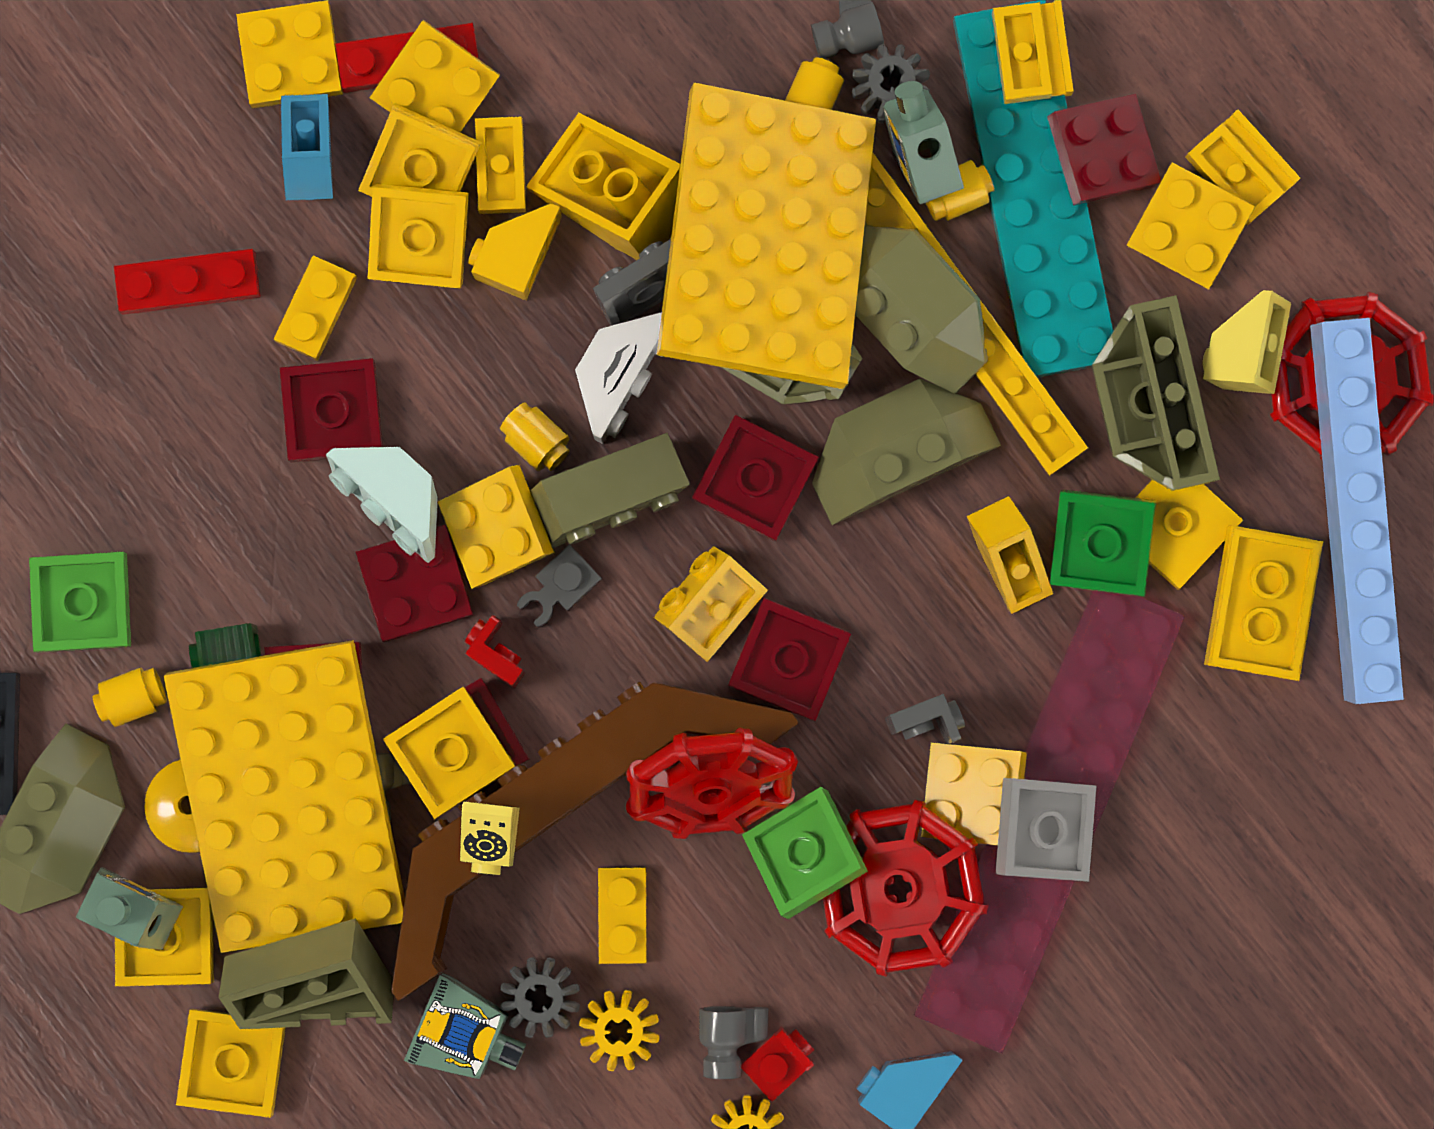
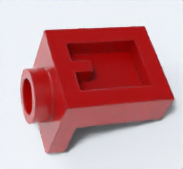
(499, 661)
(779, 1062)

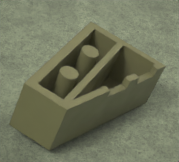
(609, 490)
(308, 977)

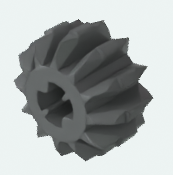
(873, 75)
(554, 989)

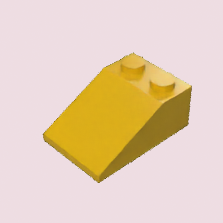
(610, 185)

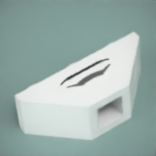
(615, 370)

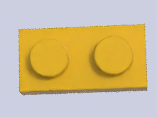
(500, 165)
(315, 308)
(622, 915)

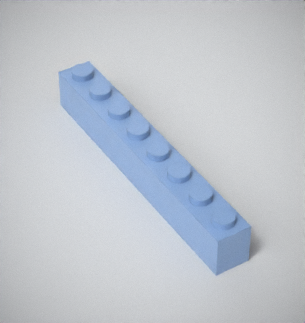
(1357, 511)

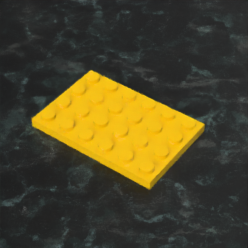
(767, 237)
(286, 794)

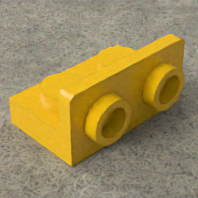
(709, 602)

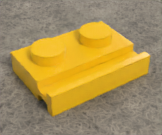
(1032, 51)
(1243, 164)

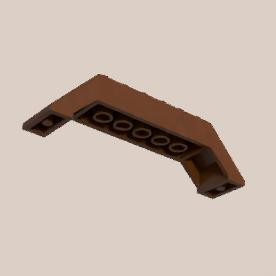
(551, 791)

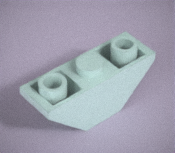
(391, 492)

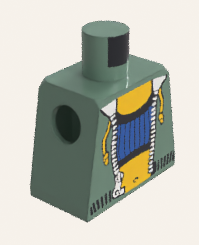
(916, 125)
(128, 911)
(462, 1032)

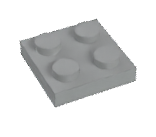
(1045, 829)

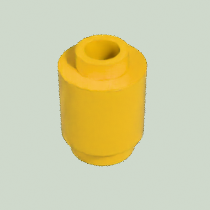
(816, 84)
(974, 195)
(535, 437)
(129, 696)

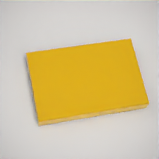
(1263, 602)

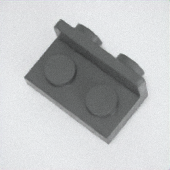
(919, 718)

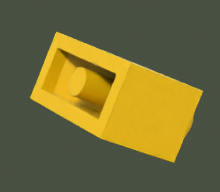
(515, 251)
(1010, 554)

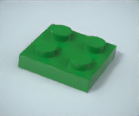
(1103, 542)

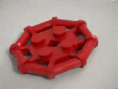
(1384, 367)
(712, 784)
(924, 903)

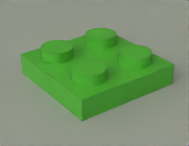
(80, 602)
(804, 853)

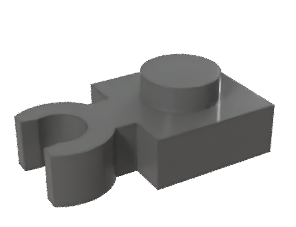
(564, 581)

